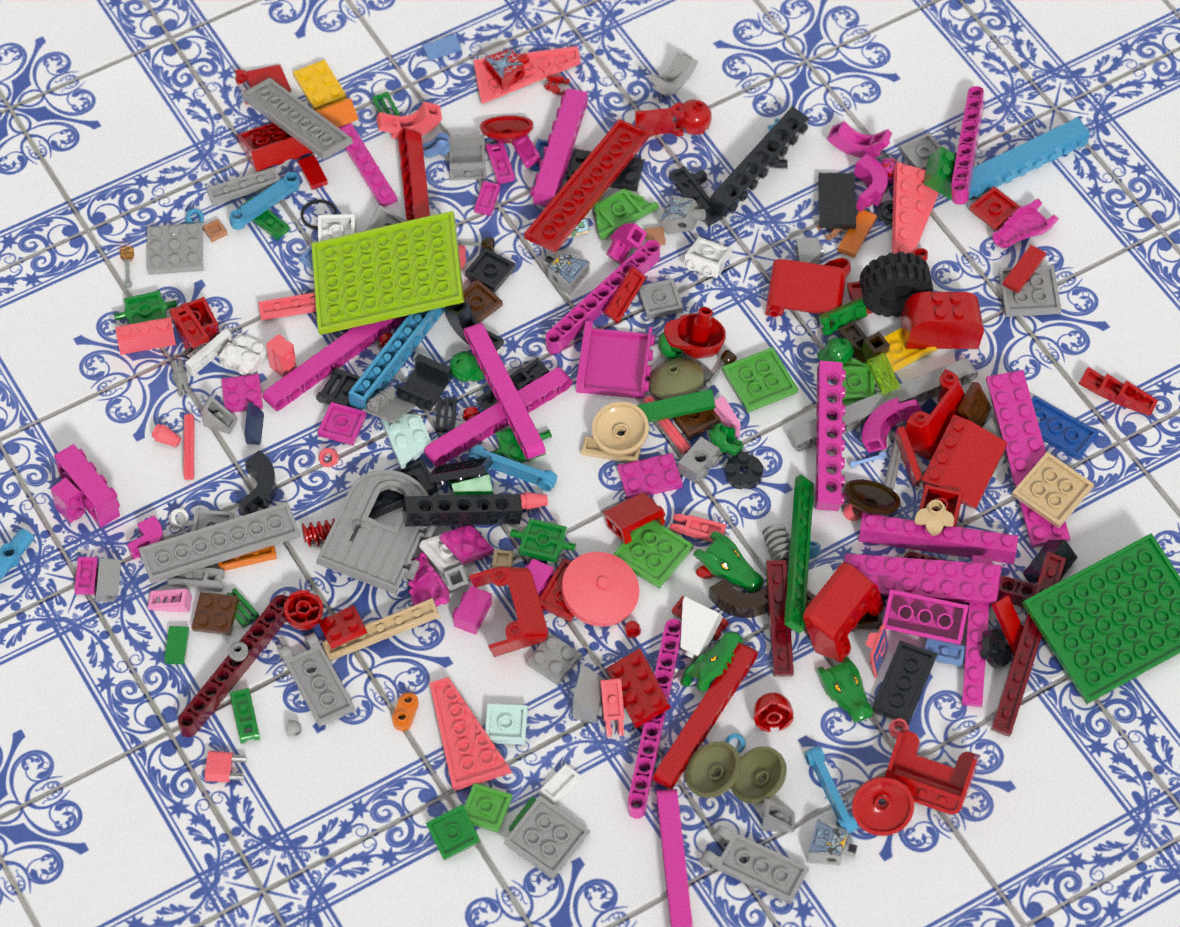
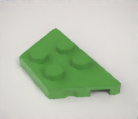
(620, 209)
(858, 382)

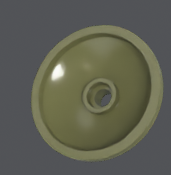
(676, 378)
(713, 769)
(760, 775)

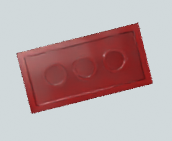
(640, 688)

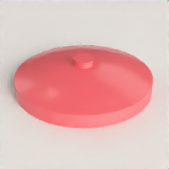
(600, 589)

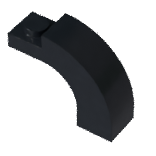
(461, 316)
(263, 471)

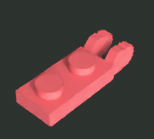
(696, 527)
(612, 705)

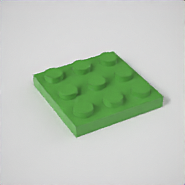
(760, 379)
(654, 552)

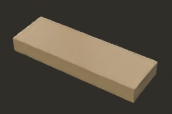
(591, 449)

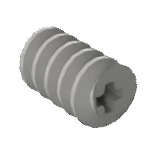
(777, 542)

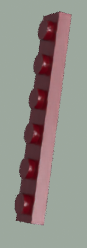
(779, 633)

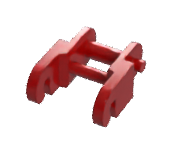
(557, 80)

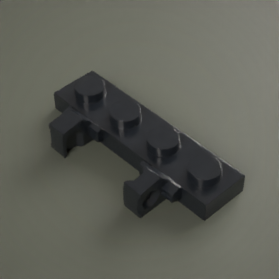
(690, 187)

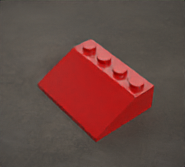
(270, 146)
(965, 460)

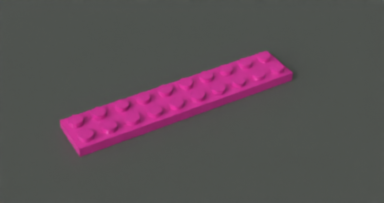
(1025, 445)

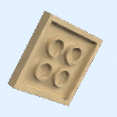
(1053, 489)

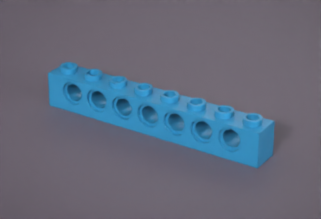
(392, 356)

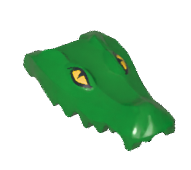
(727, 562)
(711, 663)
(846, 687)

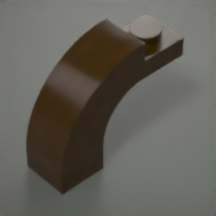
(864, 346)
(736, 602)

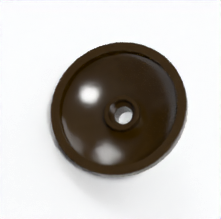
(871, 497)

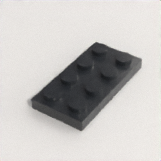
(627, 179)

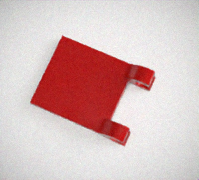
(259, 75)
(660, 120)

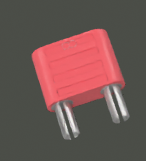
(220, 766)

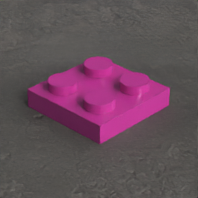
(240, 391)
(342, 423)
(466, 544)

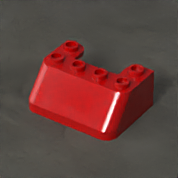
(839, 609)
(928, 780)

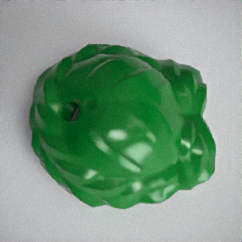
(836, 350)
(466, 367)
(725, 439)

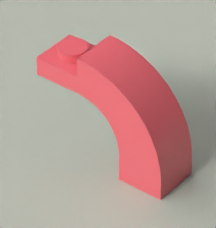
(421, 121)

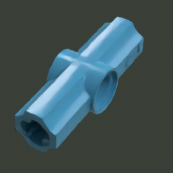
(15, 548)

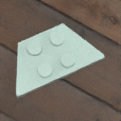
(407, 437)

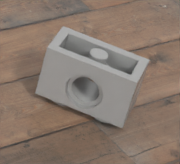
(700, 451)

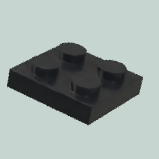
(490, 269)

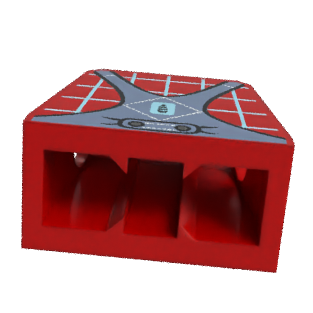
(506, 67)

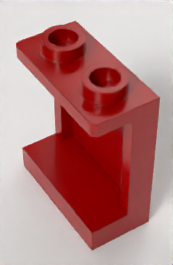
(632, 515)

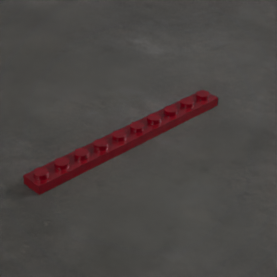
(1024, 653)

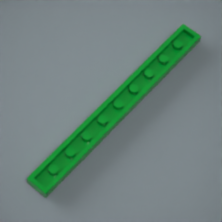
(799, 554)

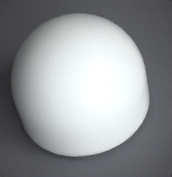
(171, 518)

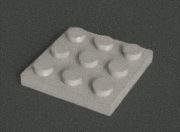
(175, 248)
(1037, 297)
(546, 837)

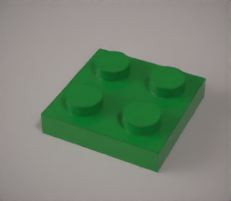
(453, 832)

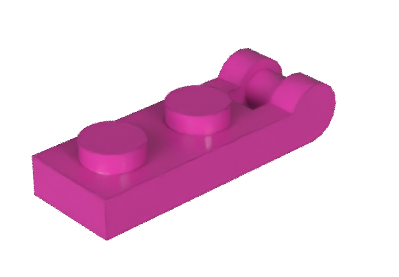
(500, 162)

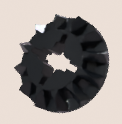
(882, 212)

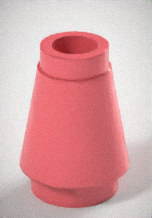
(165, 435)
(533, 500)

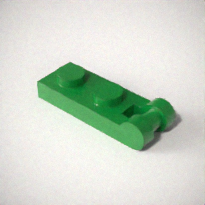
(842, 316)
(244, 715)

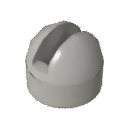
(293, 728)

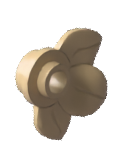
(934, 519)

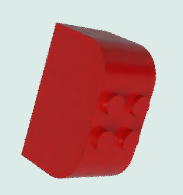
(942, 321)

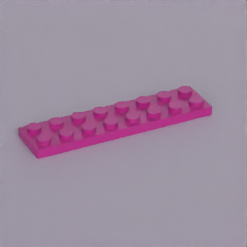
(931, 578)

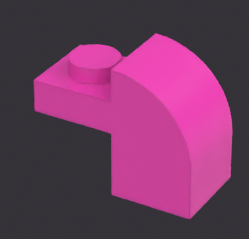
(625, 238)
(150, 533)

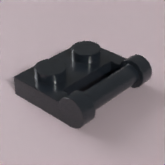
(340, 393)

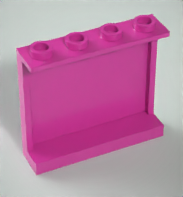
(614, 362)

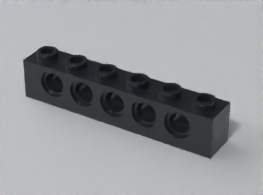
(462, 510)

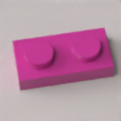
(86, 575)

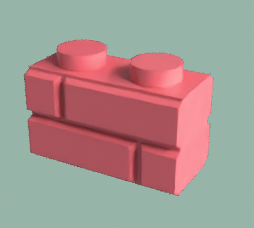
(281, 355)

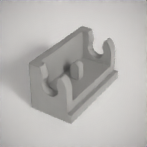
(108, 579)

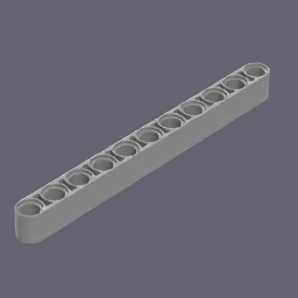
(856, 414)

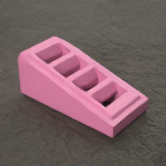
(727, 415)
(181, 604)

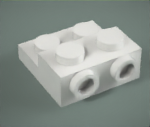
(335, 226)
(707, 257)
(243, 355)

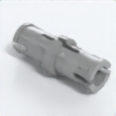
(180, 378)

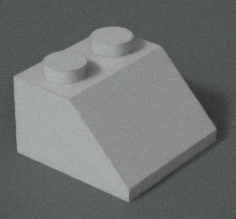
(587, 696)

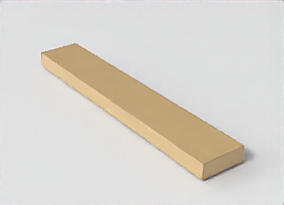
(386, 628)

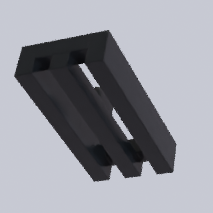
(447, 402)

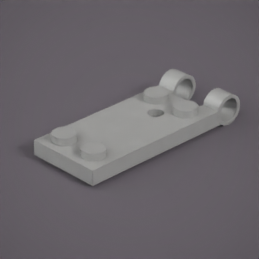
(320, 689)
(764, 870)

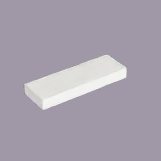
(208, 352)

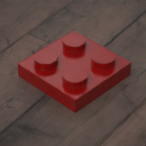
(994, 208)
(342, 627)

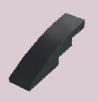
(520, 379)

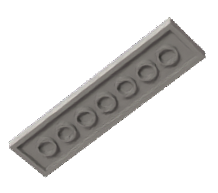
(297, 118)
(219, 542)

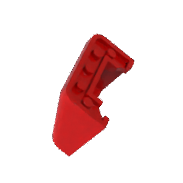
(804, 287)
(927, 430)

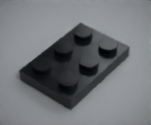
(460, 470)

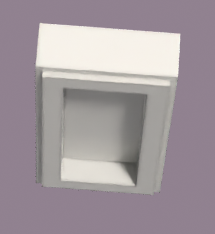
(559, 784)

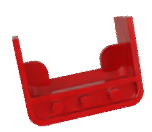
(531, 623)

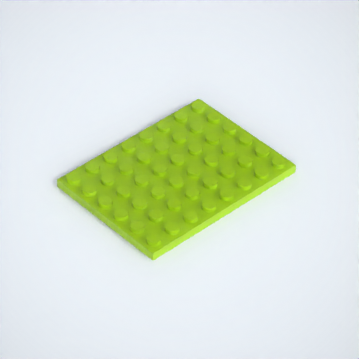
(387, 272)

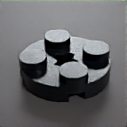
(744, 461)
(995, 648)

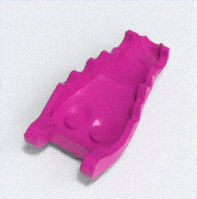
(1023, 224)
(427, 584)

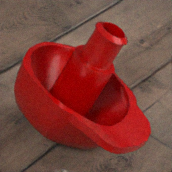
(696, 334)

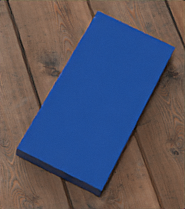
(1063, 430)

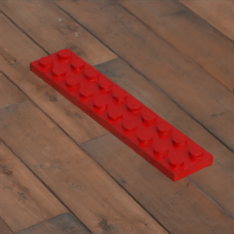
(586, 185)

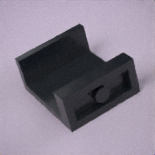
(425, 383)

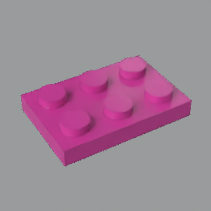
(650, 476)

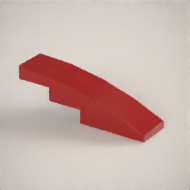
(1117, 392)

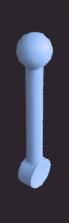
(882, 455)

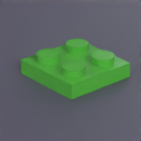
(487, 807)

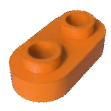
(405, 710)

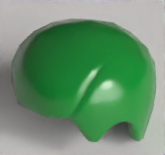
(667, 350)

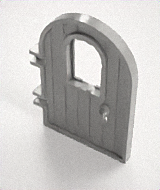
(378, 548)

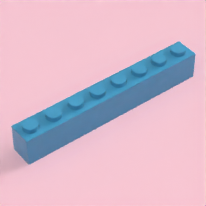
(1028, 157)

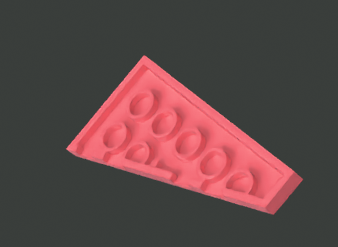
(541, 66)
(911, 207)
(466, 745)

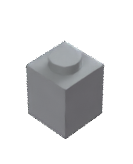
(456, 578)

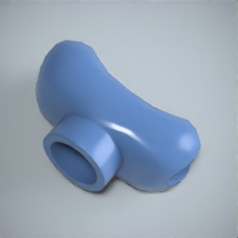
(437, 146)

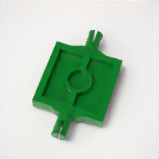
(145, 308)
(510, 448)
(542, 540)

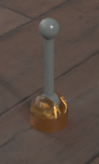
(127, 255)

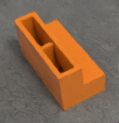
(339, 112)

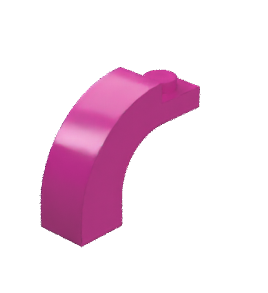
(858, 144)
(876, 179)
(883, 420)

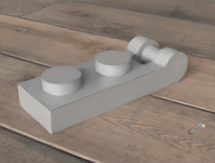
(200, 579)

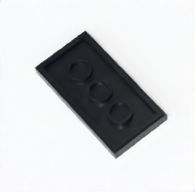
(837, 200)
(391, 500)
(904, 682)

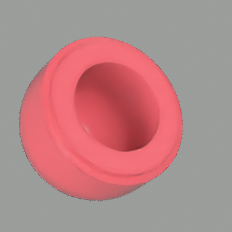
(335, 457)
(850, 514)

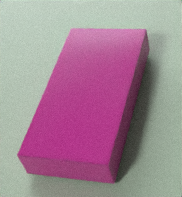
(526, 151)
(487, 198)

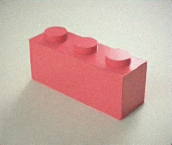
(145, 336)

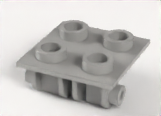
(388, 406)

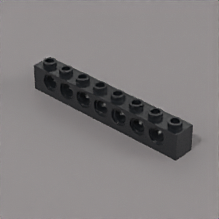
(758, 162)

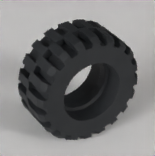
(892, 280)

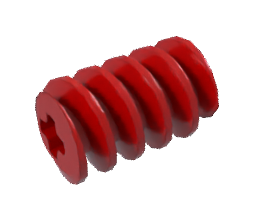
(316, 533)

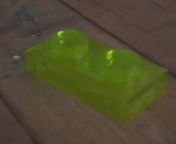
(883, 374)

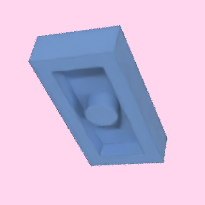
(946, 652)

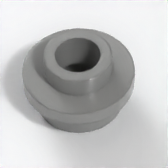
(238, 656)

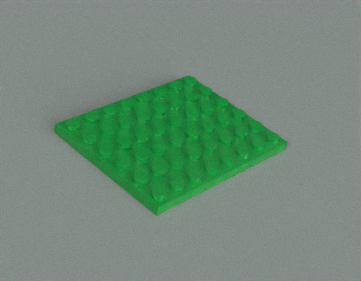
(1112, 618)

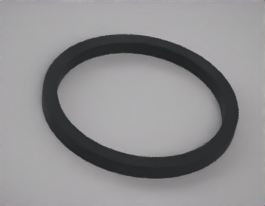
(314, 202)

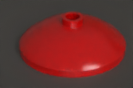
(506, 128)
(884, 817)

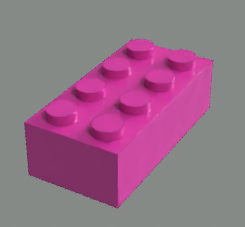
(96, 495)
(925, 617)

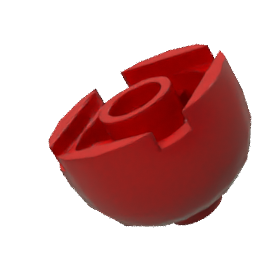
(696, 117)
(303, 610)
(772, 711)

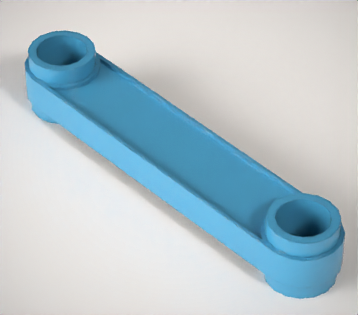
(264, 201)
(544, 479)
(816, 758)

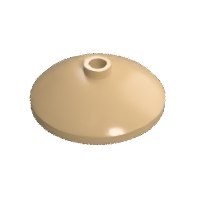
(619, 418)

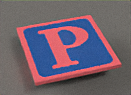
(879, 644)

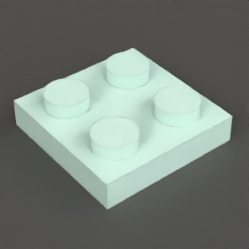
(506, 723)

